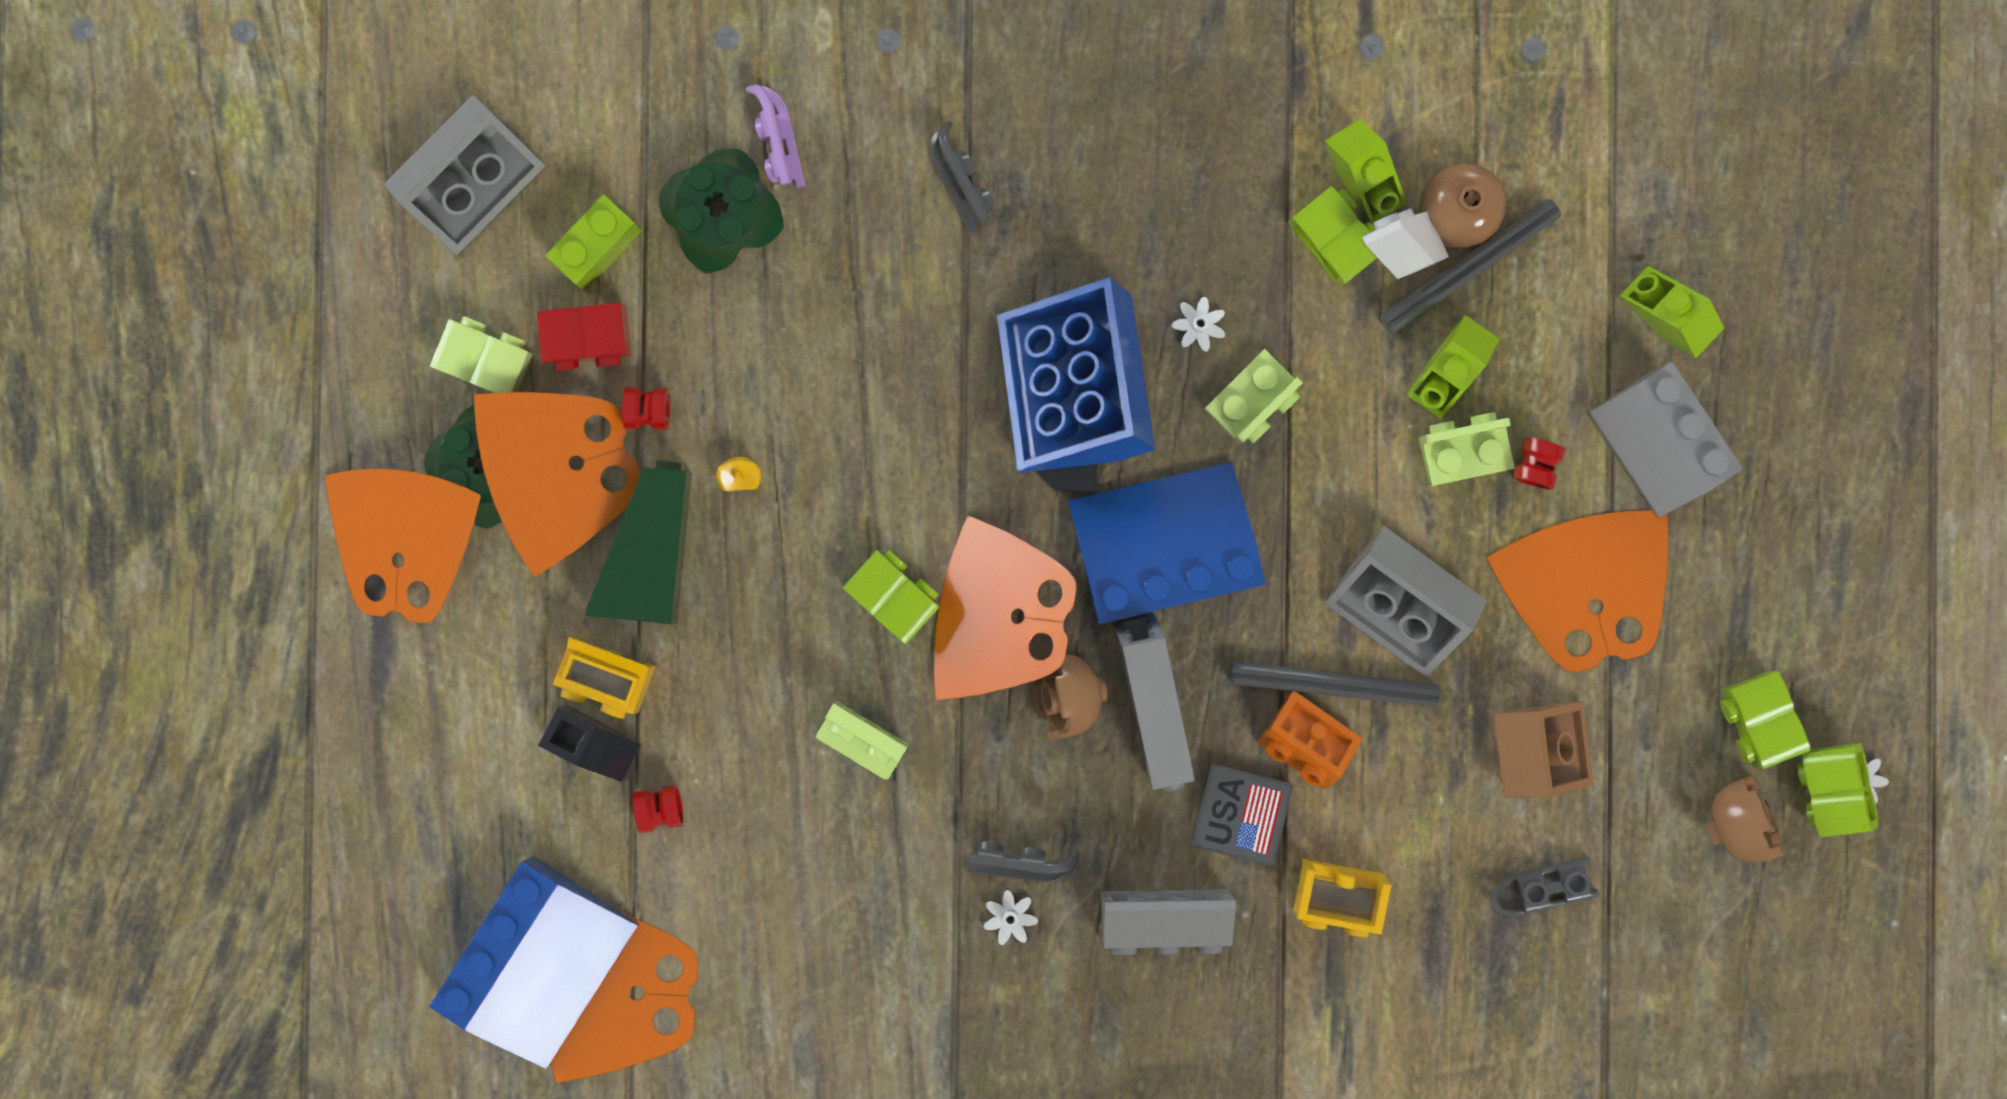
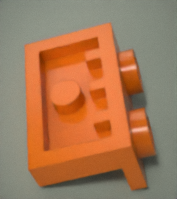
(1310, 741)

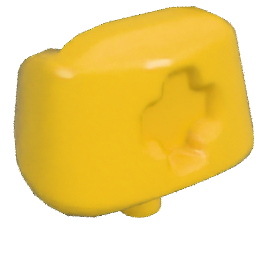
(738, 474)

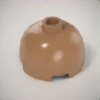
(1453, 216)
(1069, 697)
(1744, 823)

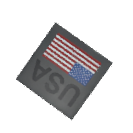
(1241, 814)

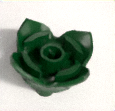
(750, 221)
(453, 459)

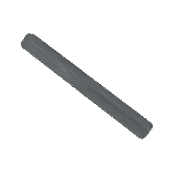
(1470, 266)
(1334, 684)

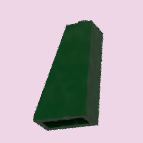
(648, 551)

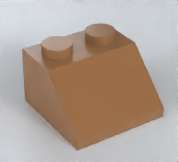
(1543, 750)

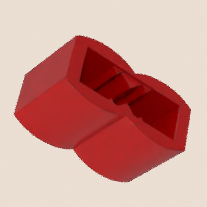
(584, 335)

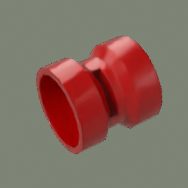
(646, 408)
(1538, 454)
(658, 809)

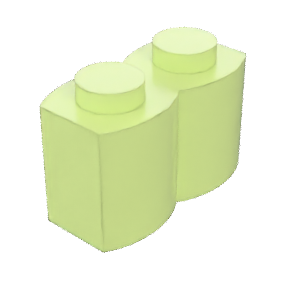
(480, 358)

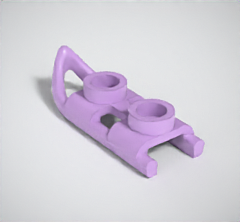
(775, 129)

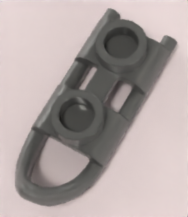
(956, 171)
(1028, 866)
(1536, 893)

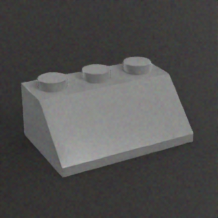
(464, 175)
(1665, 440)
(1406, 602)
(1167, 920)

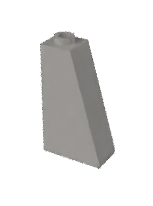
(1154, 701)

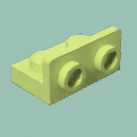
(1253, 397)
(1466, 451)
(861, 740)

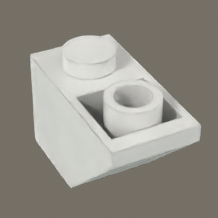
(1406, 243)

